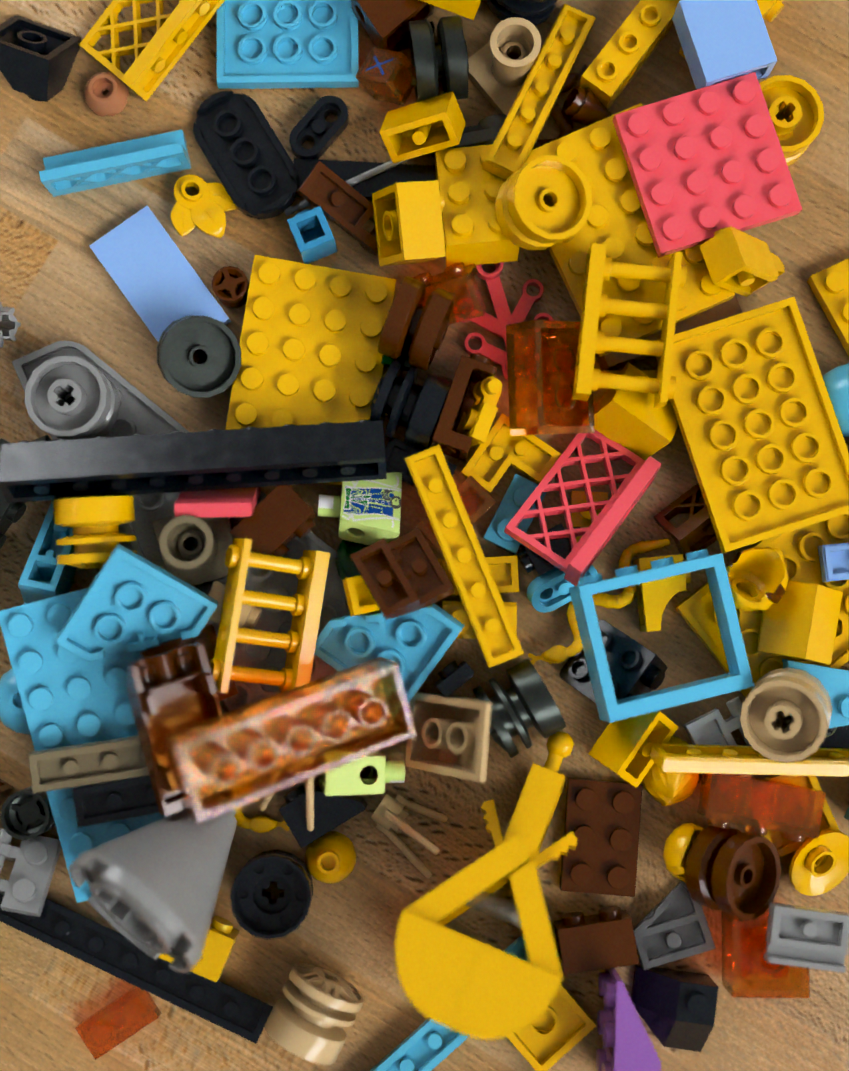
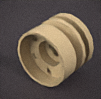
(314, 1013)

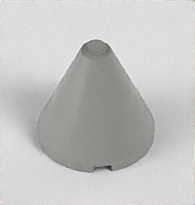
(160, 883)

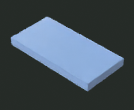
(154, 273)

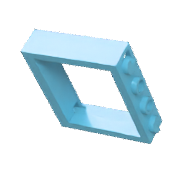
(739, 670)

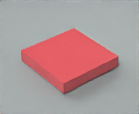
(217, 503)

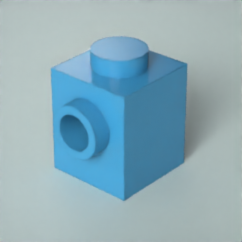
(312, 235)

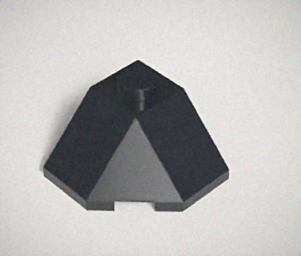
(676, 1005)

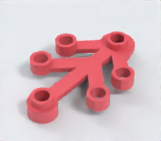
(503, 316)

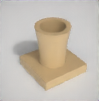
(505, 62)

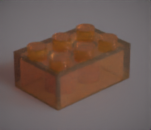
(542, 380)

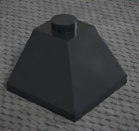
(36, 57)

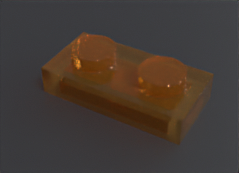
(118, 1021)

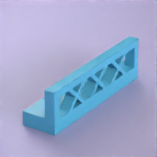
(115, 163)

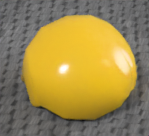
(677, 848)

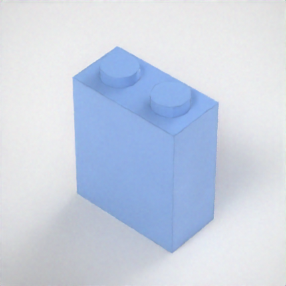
(723, 40)

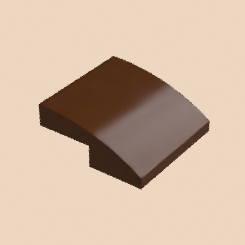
(402, 574)

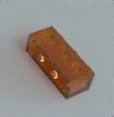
(761, 805)

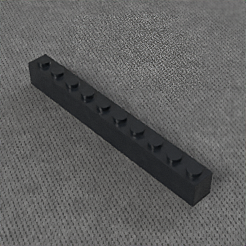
(192, 461)

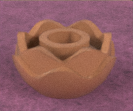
(107, 104)

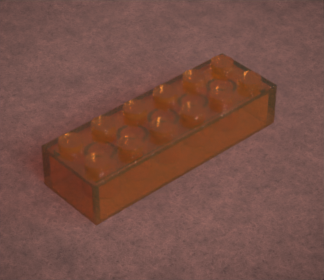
(290, 737)

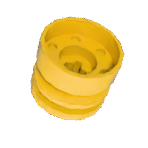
(94, 528)

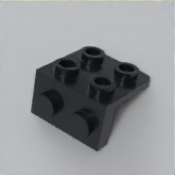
(631, 666)

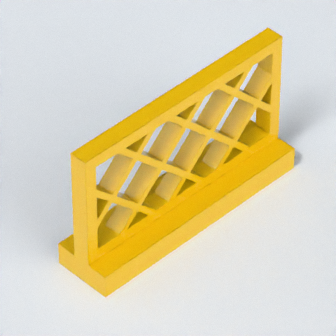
(162, 52)

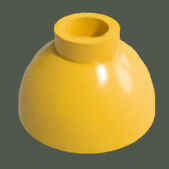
(331, 857)

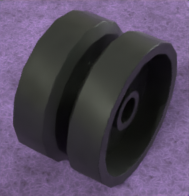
(440, 59)
(208, 375)

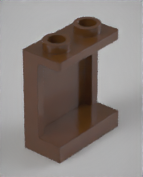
(468, 371)

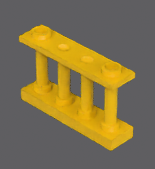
(598, 305)
(304, 607)

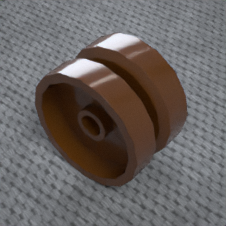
(421, 325)
(733, 872)

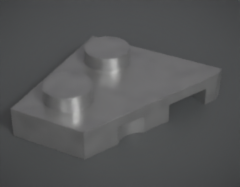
(673, 930)

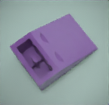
(624, 1036)

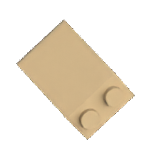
(450, 735)

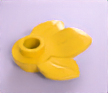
(203, 210)

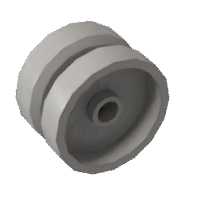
(52, 390)

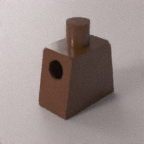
(388, 19)

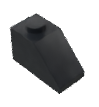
(328, 813)

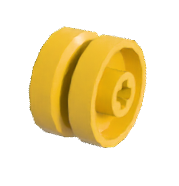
(794, 113)
(543, 203)

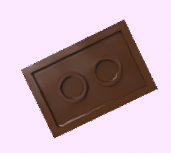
(607, 828)

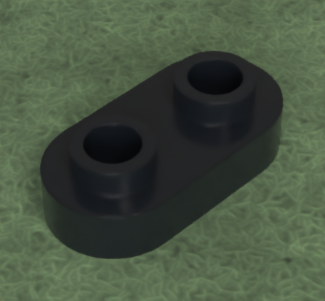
(316, 129)

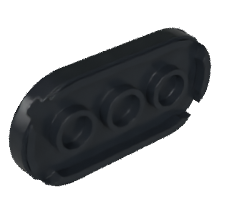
(246, 155)

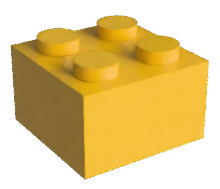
(409, 223)

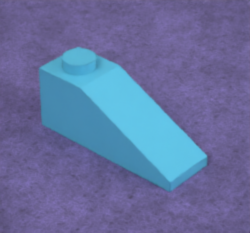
(41, 574)

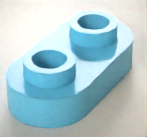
(551, 590)

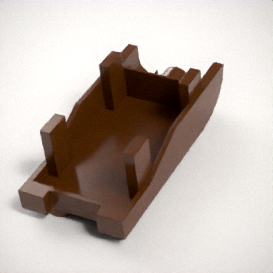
(165, 697)

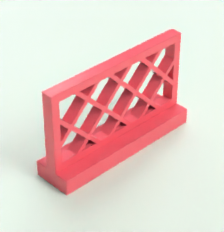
(608, 520)

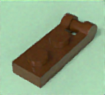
(340, 204)

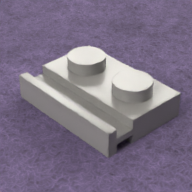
(807, 937)

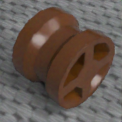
(227, 280)

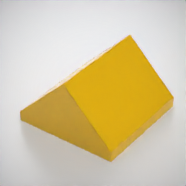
(633, 420)
(801, 623)

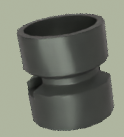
(27, 814)

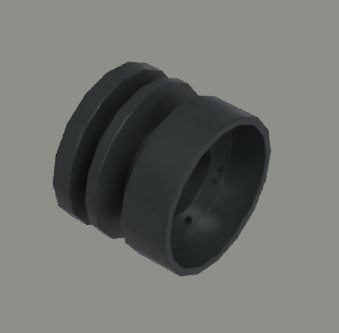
(521, 707)

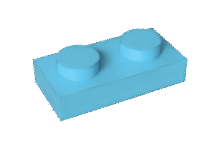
(514, 498)

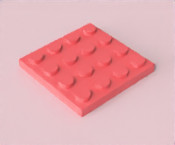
(706, 163)

